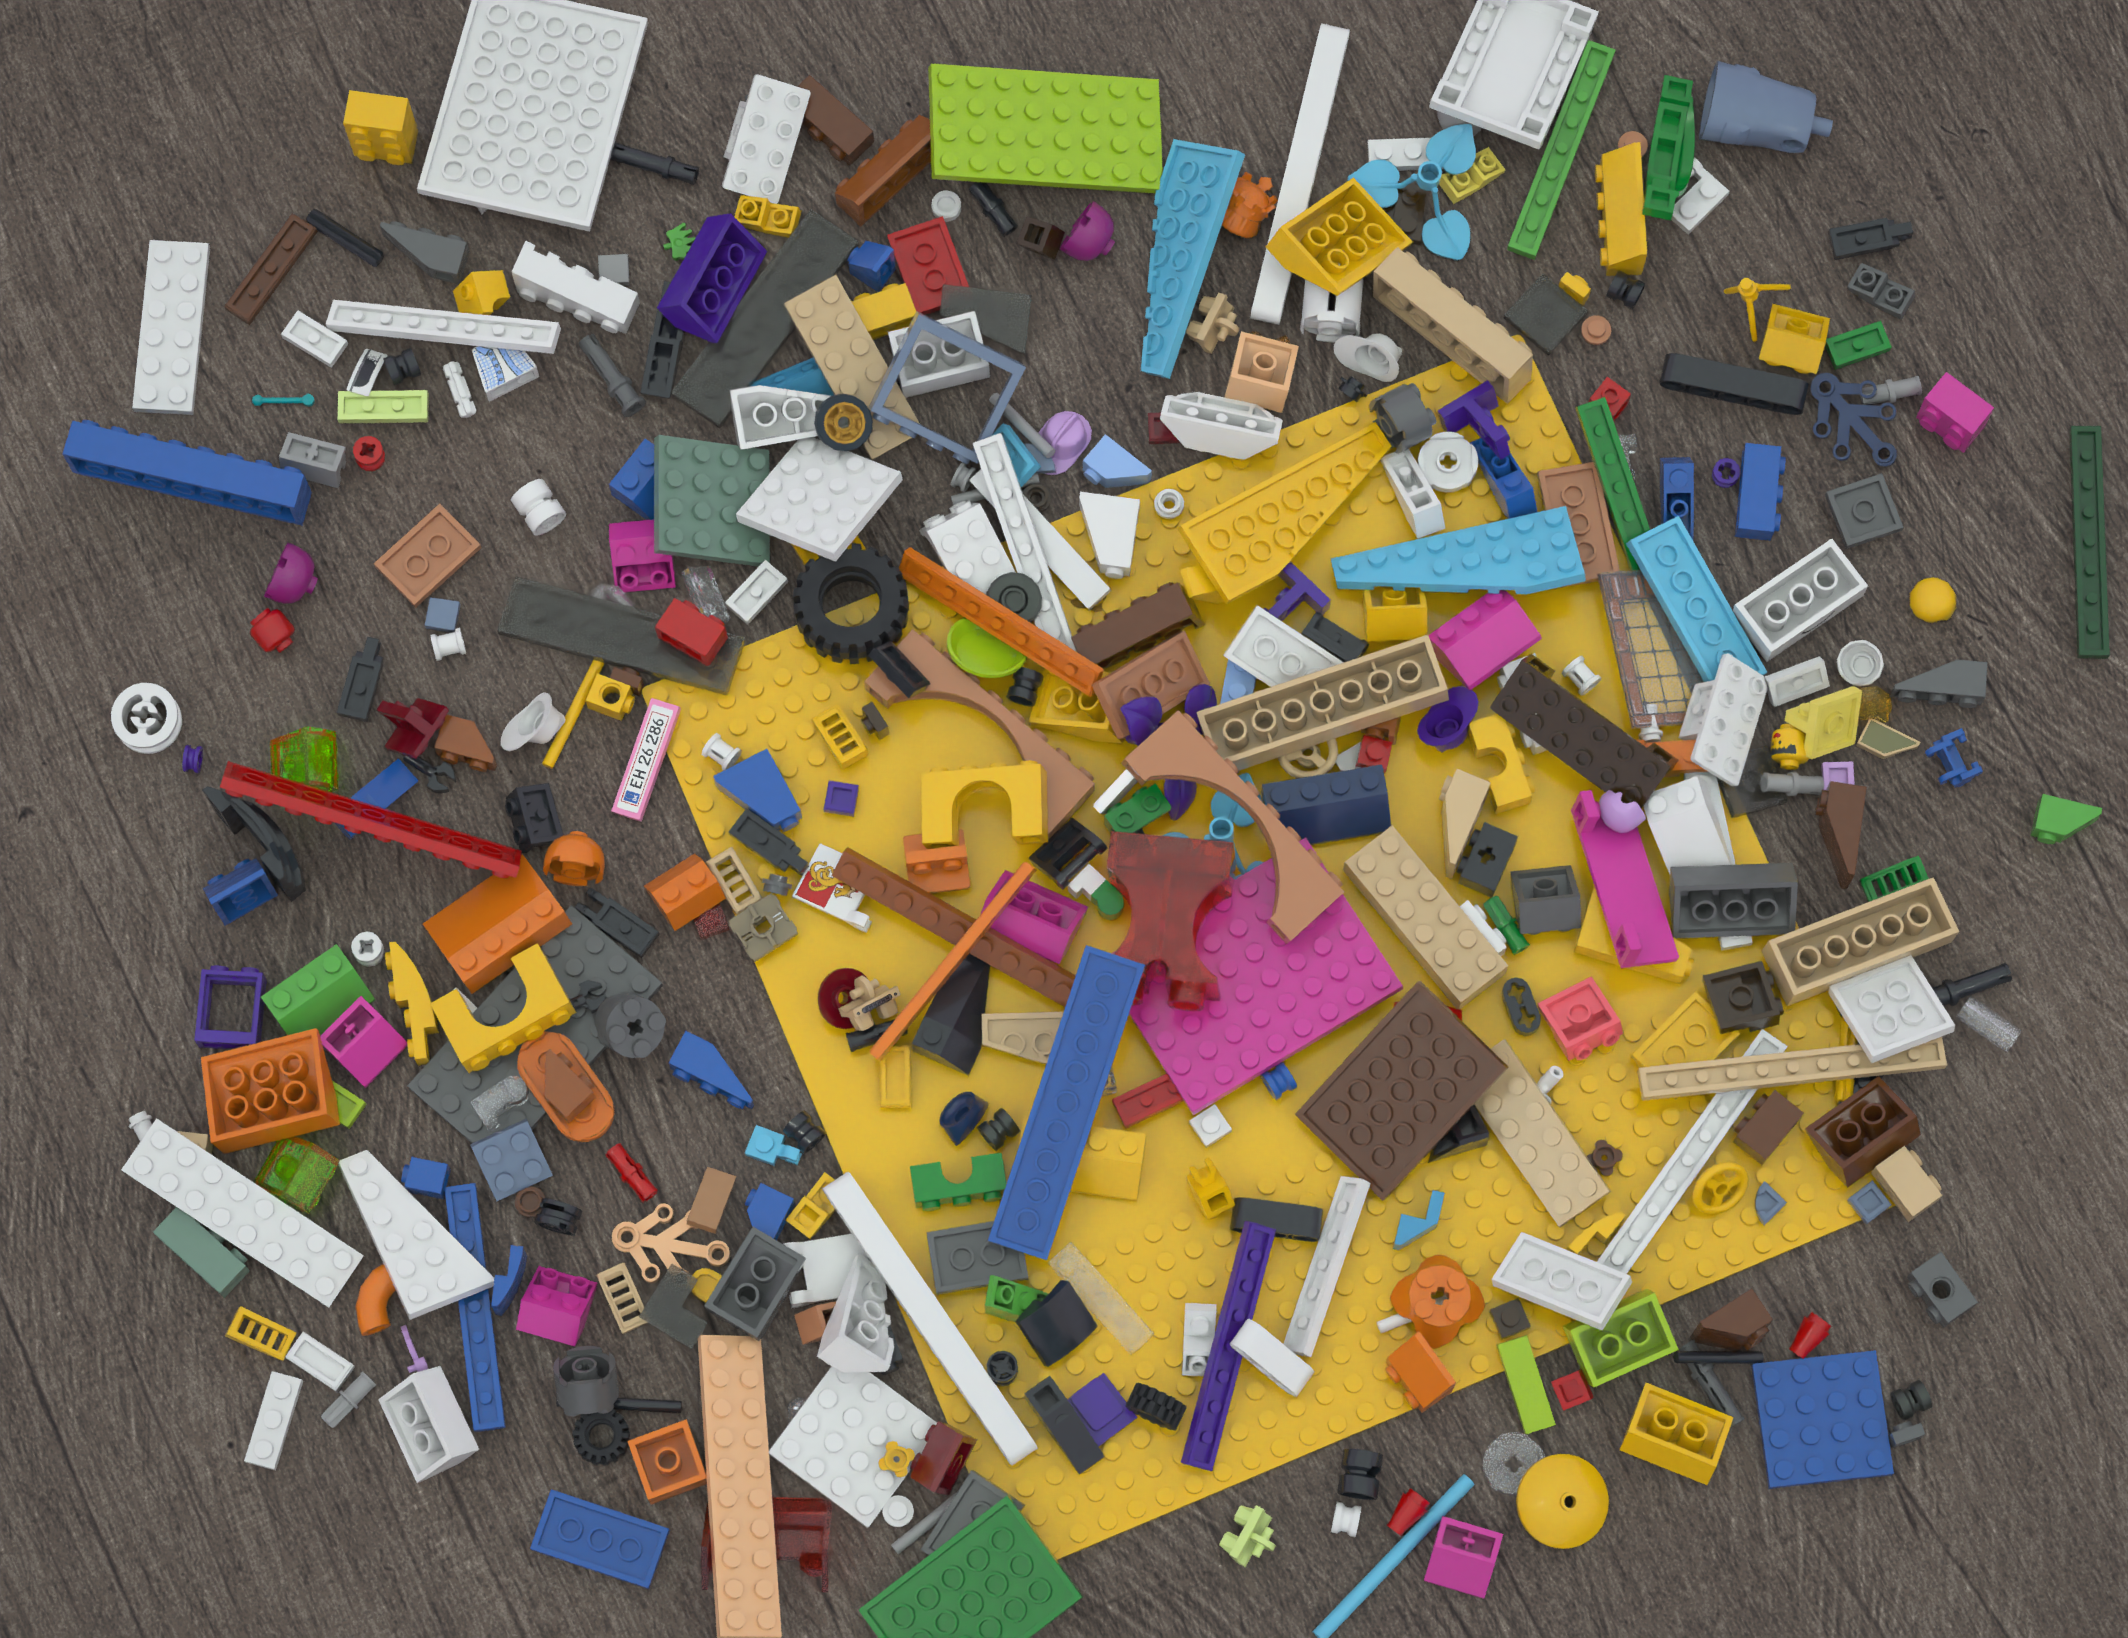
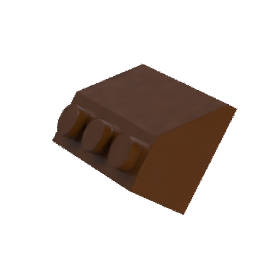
(1863, 1131)
(1735, 1325)

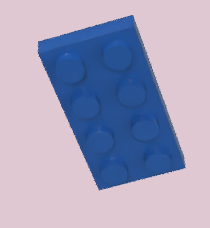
(600, 1539)

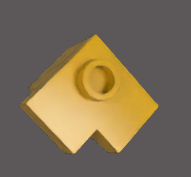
(481, 292)

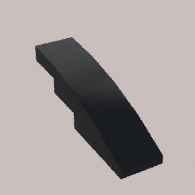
(662, 356)

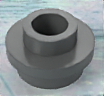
(776, 884)

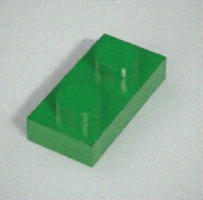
(1857, 345)

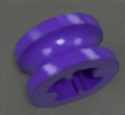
(1717, 475)
(192, 758)

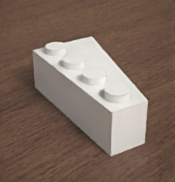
(573, 290)

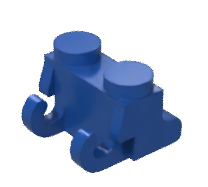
(1952, 761)

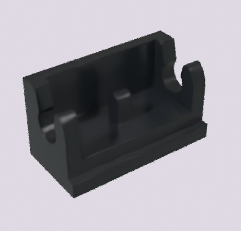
(1334, 638)

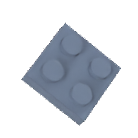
(511, 1160)

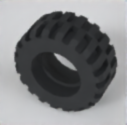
(860, 640)

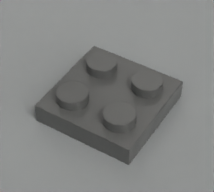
(1864, 511)

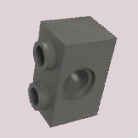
(1940, 1272)

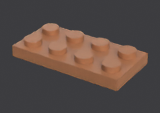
(1584, 498)
(1161, 672)

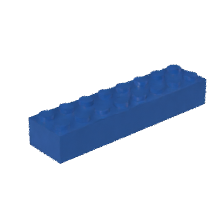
(187, 472)

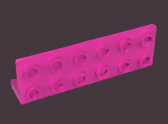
(1624, 888)

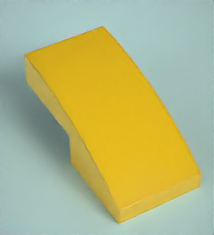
(812, 1209)
(1601, 1230)

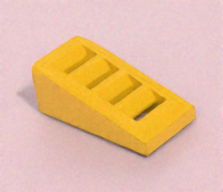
(850, 756)
(256, 1344)

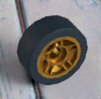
(858, 417)

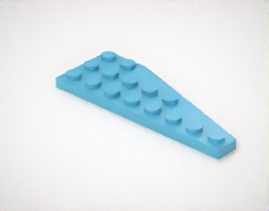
(1189, 216)
(1509, 554)

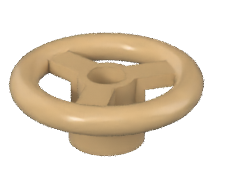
(1315, 759)

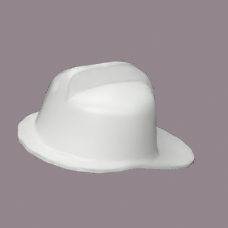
(1371, 356)
(533, 724)

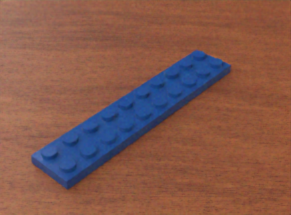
(1066, 1102)

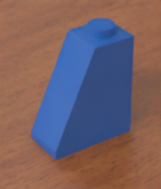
(761, 789)

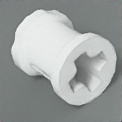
(448, 644)
(1581, 675)
(721, 752)

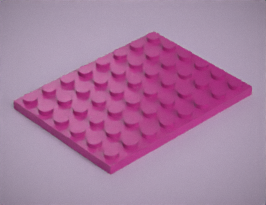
(1271, 991)

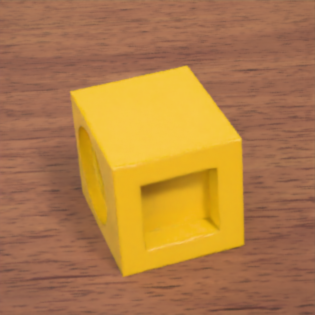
(601, 688)

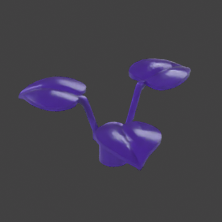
(1144, 718)

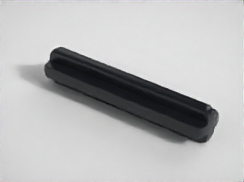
(345, 237)

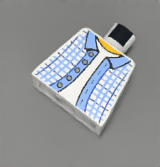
(503, 369)

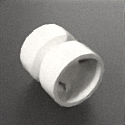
(536, 503)

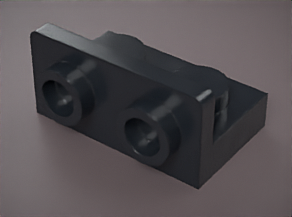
(533, 816)

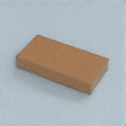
(711, 1200)

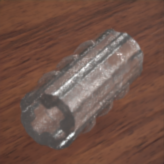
(1989, 1024)

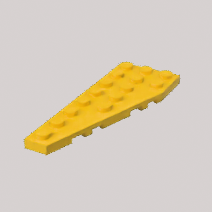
(1265, 527)

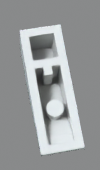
(1414, 493)

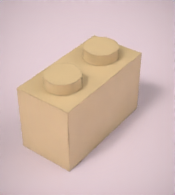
(1907, 1183)

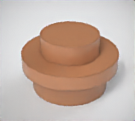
(1633, 137)
(1596, 330)

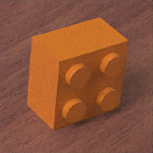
(668, 1462)

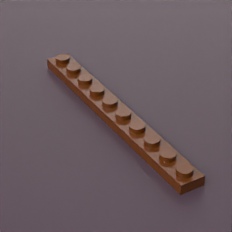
(952, 925)

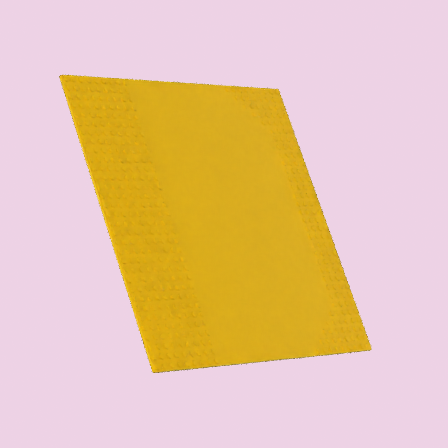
(1163, 1244)

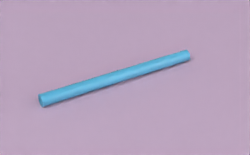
(1393, 1557)

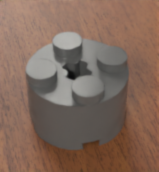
(1403, 417)
(644, 1032)
(586, 1381)

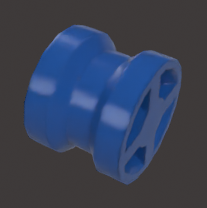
(1278, 1081)

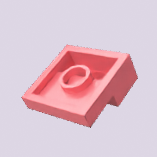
(1581, 1019)

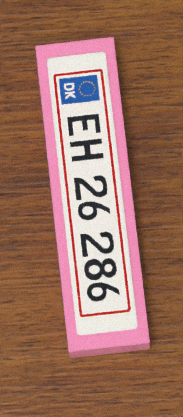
(646, 759)

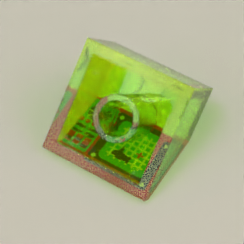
(306, 757)
(297, 1173)

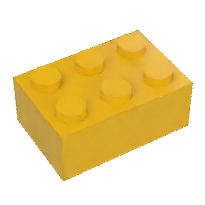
(380, 127)

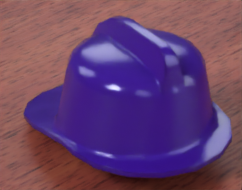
(1448, 721)

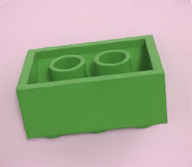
(316, 994)

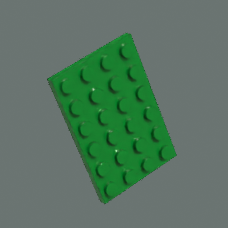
(979, 1584)

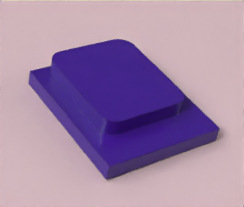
(1101, 1409)

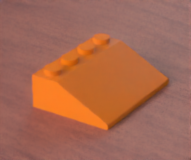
(496, 923)
(268, 1091)

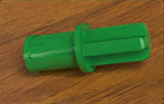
(1506, 924)

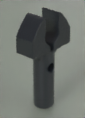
(431, 771)
(581, 1001)

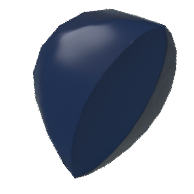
(962, 1115)

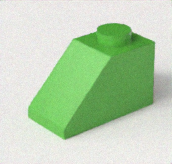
(2061, 818)

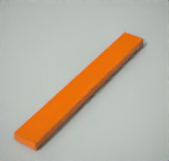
(1000, 621)
(952, 961)

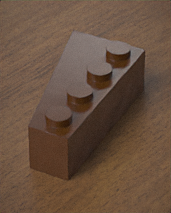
(1137, 626)

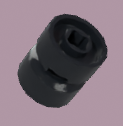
(1360, 1474)

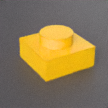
(1575, 287)

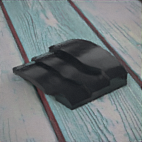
(280, 857)

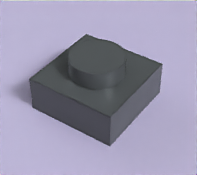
(1905, 1434)

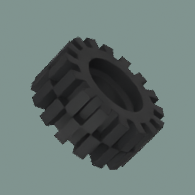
(1156, 1406)
(613, 1450)

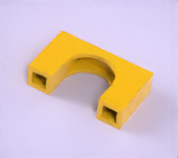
(947, 790)
(544, 1007)

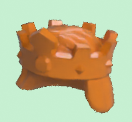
(1248, 206)

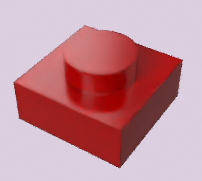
(1373, 752)
(1572, 1389)

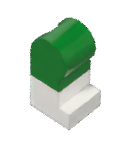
(1099, 892)

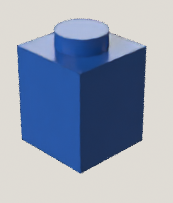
(426, 1177)

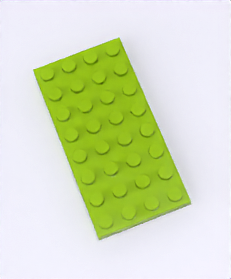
(1045, 128)

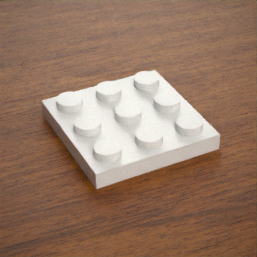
(1891, 1009)

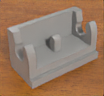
(315, 458)

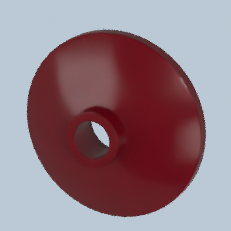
(837, 982)

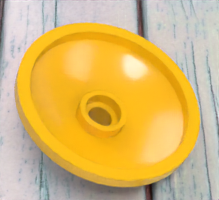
(1543, 1496)

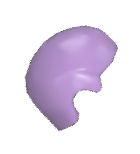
(1618, 815)

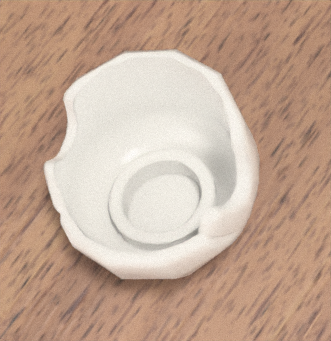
(1860, 663)

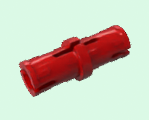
(631, 1172)

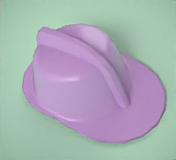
(1069, 436)

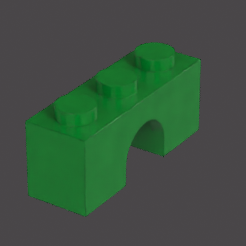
(933, 1189)

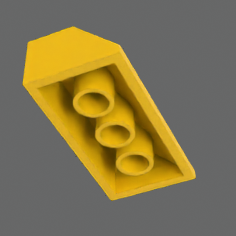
(1621, 208)
(1109, 1163)

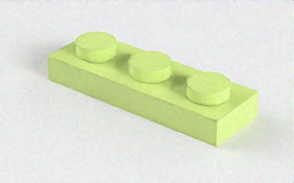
(383, 407)

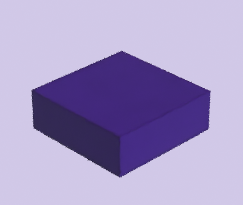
(841, 798)

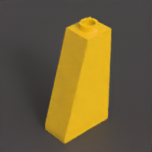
(1597, 943)

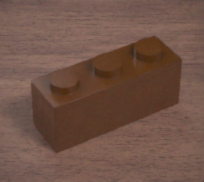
(834, 124)

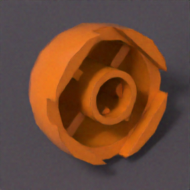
(574, 860)

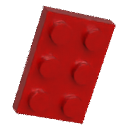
(927, 262)

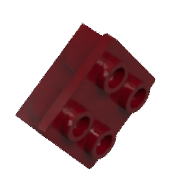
(413, 724)

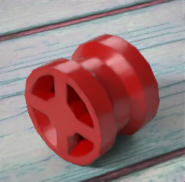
(371, 459)

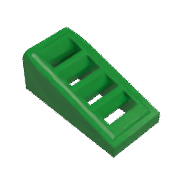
(1902, 867)

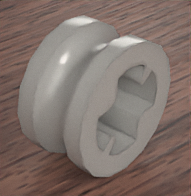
(962, 477)

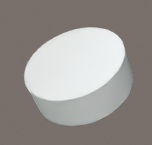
(947, 205)

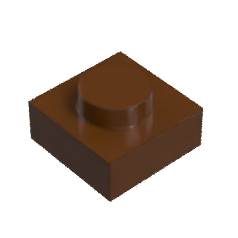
(629, 677)

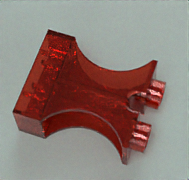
(1170, 893)

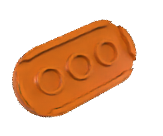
(596, 1117)

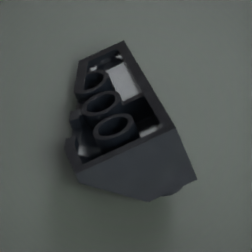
(954, 1019)

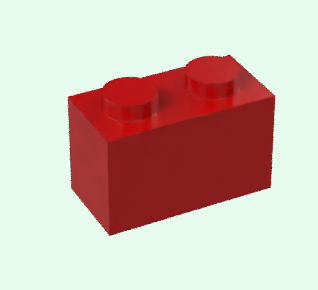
(691, 631)

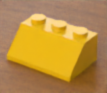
(1676, 1433)

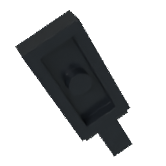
(1868, 237)
(361, 682)
(768, 842)

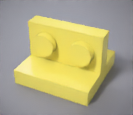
(1828, 721)

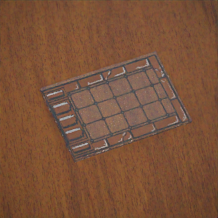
(1648, 652)

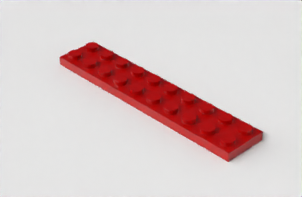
(361, 816)

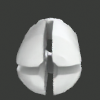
(1331, 324)

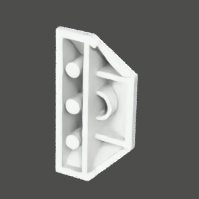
(1220, 424)

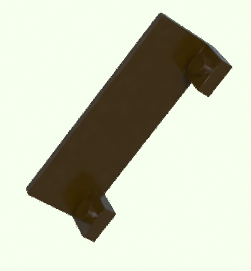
(1580, 734)

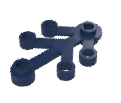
(1850, 415)

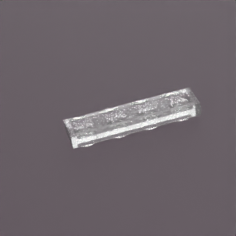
(1101, 1298)

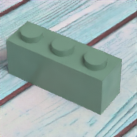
(203, 1251)

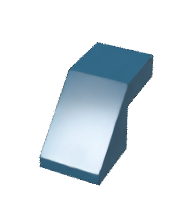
(1413, 1228)

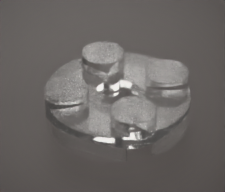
(1499, 1452)

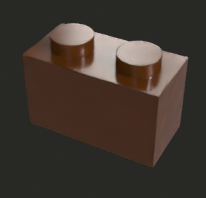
(1767, 1126)

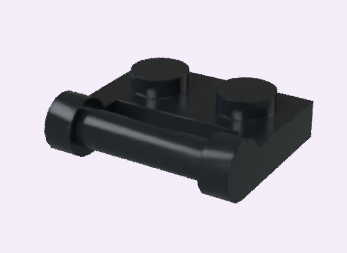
(1063, 847)

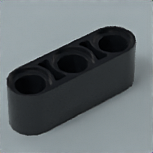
(1288, 1219)

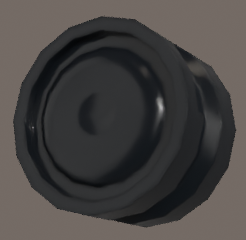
(558, 1216)

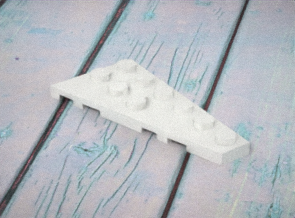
(417, 1251)

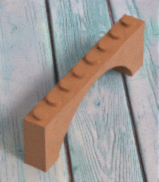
(1182, 753)
(1065, 783)

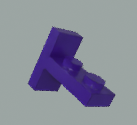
(1475, 410)
(1301, 590)

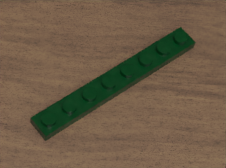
(2089, 542)

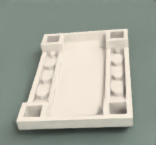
(1515, 66)

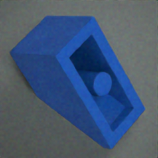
(872, 264)
(769, 1210)

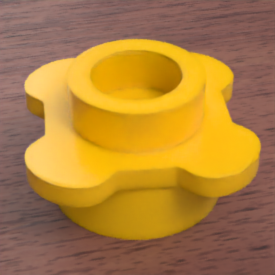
(904, 1455)

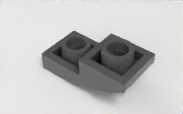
(1881, 292)

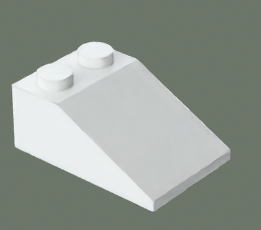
(1686, 825)

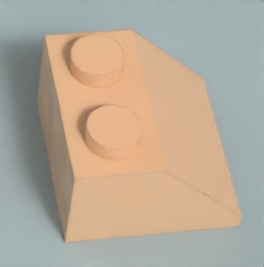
(1261, 371)

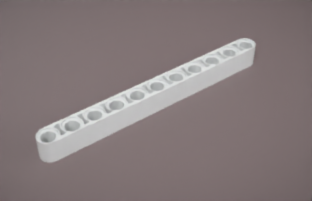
(1302, 164)
(930, 1318)

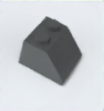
(1546, 899)

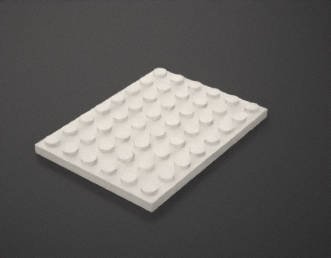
(533, 108)

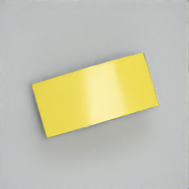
(1483, 171)

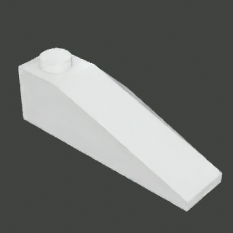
(857, 1329)

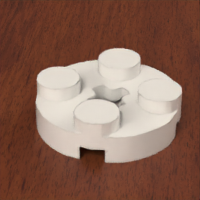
(1459, 450)

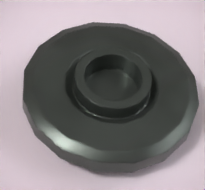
(1017, 594)

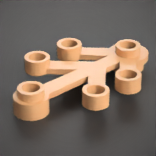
(664, 1243)

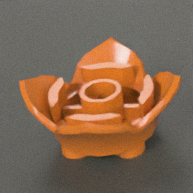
(1438, 1322)

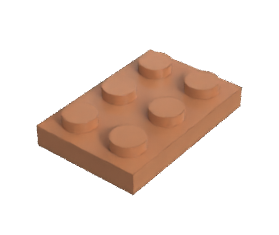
(427, 555)

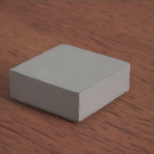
(614, 268)

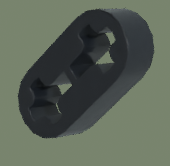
(1528, 1005)

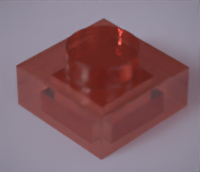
(711, 922)

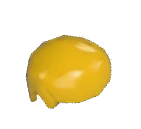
(1933, 600)

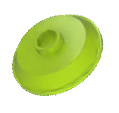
(981, 652)

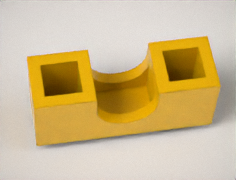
(1494, 737)

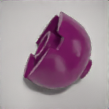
(1090, 234)
(291, 576)

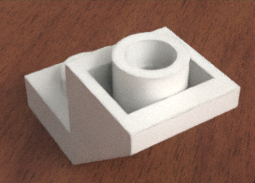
(1198, 1337)

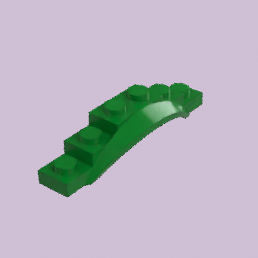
(1670, 148)

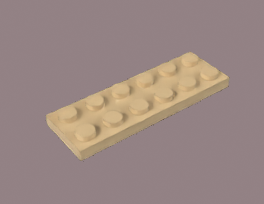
(848, 356)
(1539, 1141)

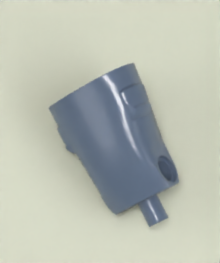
(1758, 111)

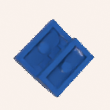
(507, 1286)

